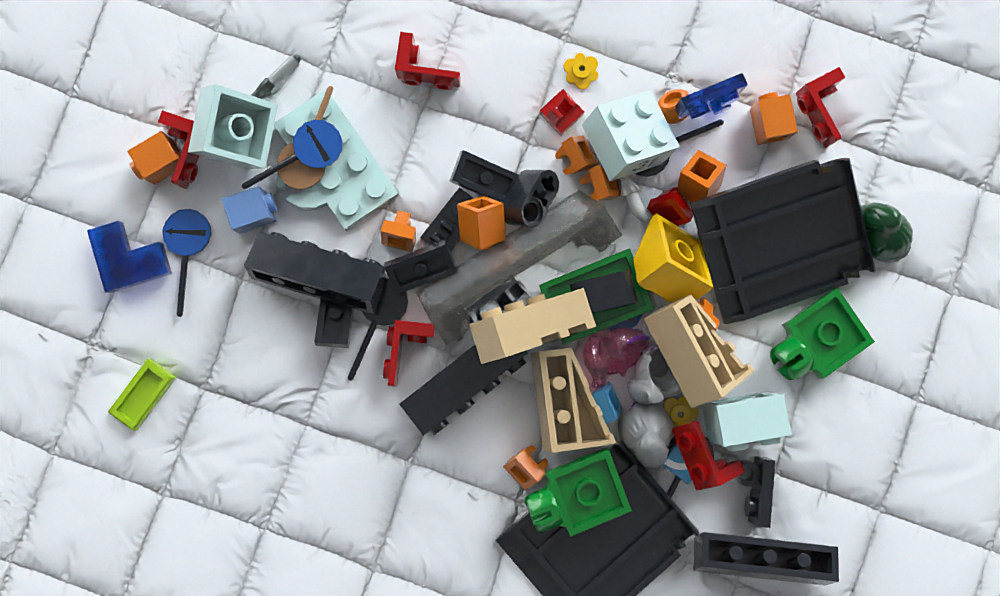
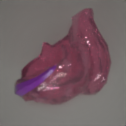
(613, 353)

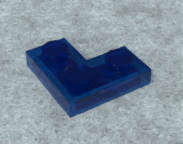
(712, 98)
(120, 265)

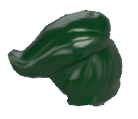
(887, 232)

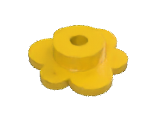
(581, 78)
(673, 406)

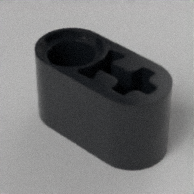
(530, 197)
(608, 291)

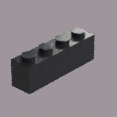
(316, 271)
(455, 387)
(766, 558)

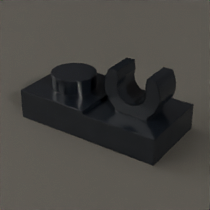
(482, 176)
(446, 222)
(421, 267)
(507, 293)
(333, 325)
(759, 504)

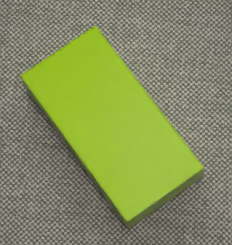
(142, 394)

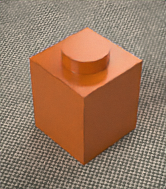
(773, 118)
(154, 158)
(701, 177)
(481, 222)

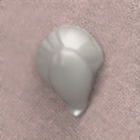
(652, 378)
(647, 434)

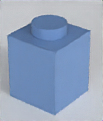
(250, 209)

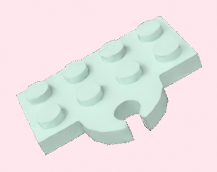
(353, 183)

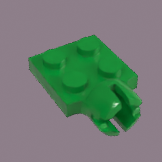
(821, 338)
(579, 495)

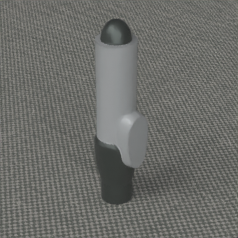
(276, 79)

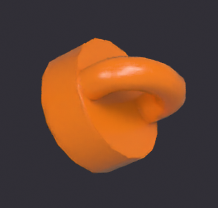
(667, 105)

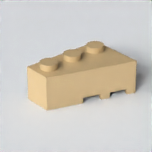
(530, 325)
(695, 352)
(565, 404)

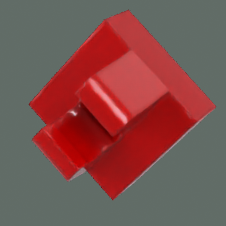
(561, 112)
(671, 207)

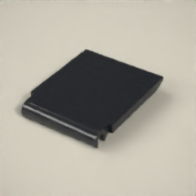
(783, 238)
(613, 556)

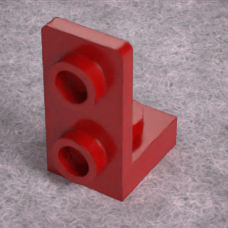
(408, 54)
(810, 103)
(181, 129)
(416, 332)
(699, 460)

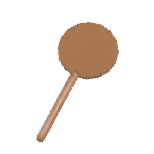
(298, 174)

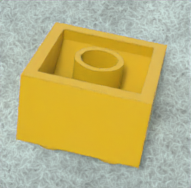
(671, 262)

